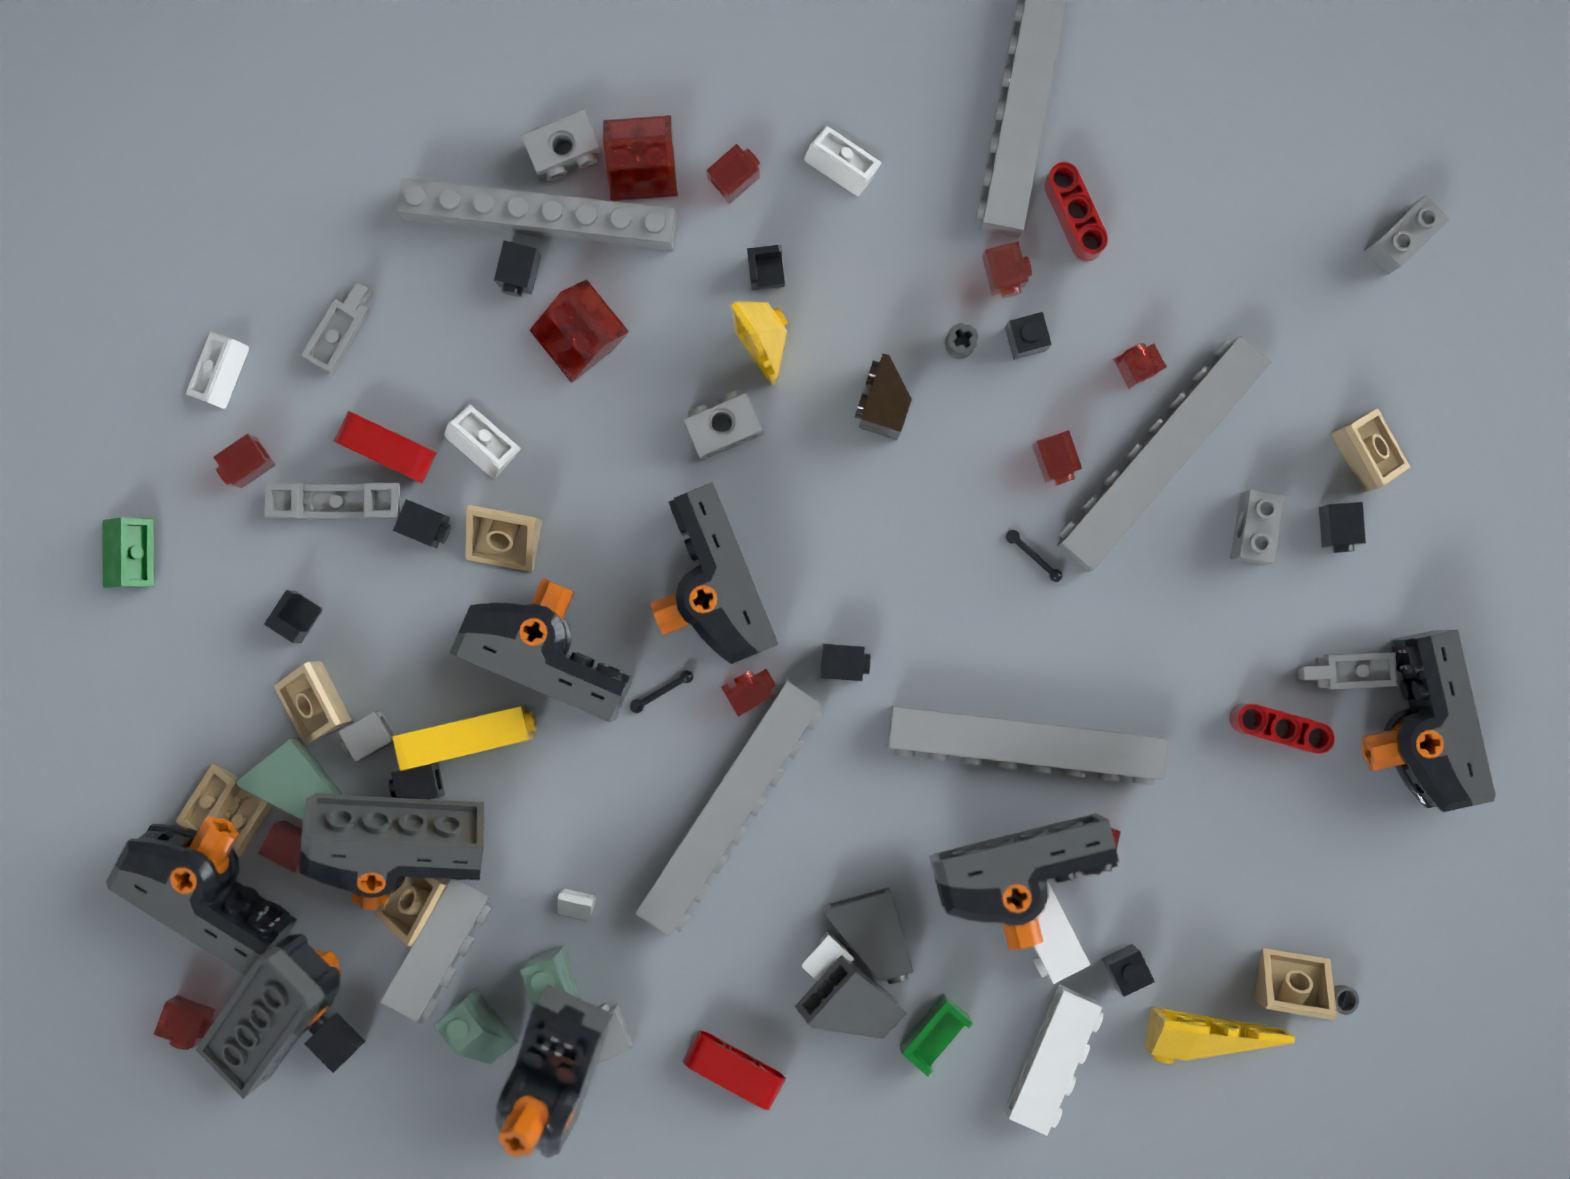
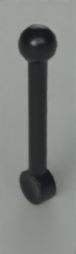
(1014, 538)
(638, 705)

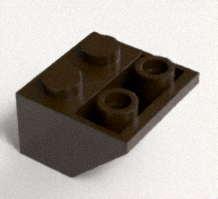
(888, 400)

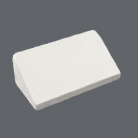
(842, 161)
(217, 370)
(481, 441)

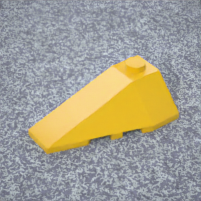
(762, 334)
(1196, 1036)

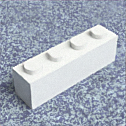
(1061, 951)
(1053, 1060)

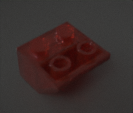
(640, 157)
(578, 330)

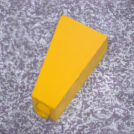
(464, 737)

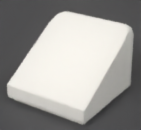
(575, 904)

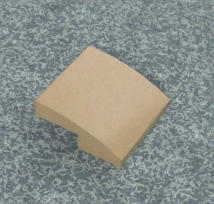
(223, 798)

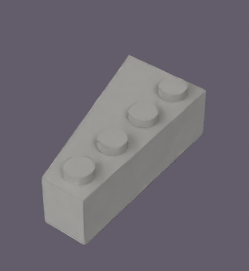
(436, 951)

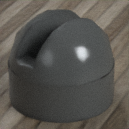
(1346, 999)

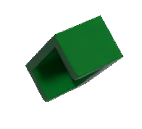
(934, 1033)

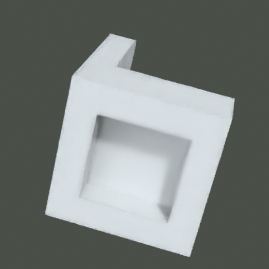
(825, 955)

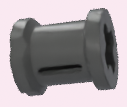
(960, 351)

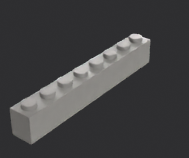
(1021, 116)
(537, 214)
(1164, 453)
(1027, 743)
(729, 808)

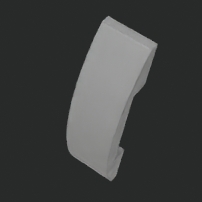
(332, 501)

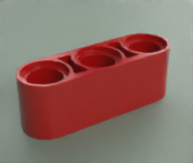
(1076, 195)
(385, 447)
(1297, 733)
(734, 1070)

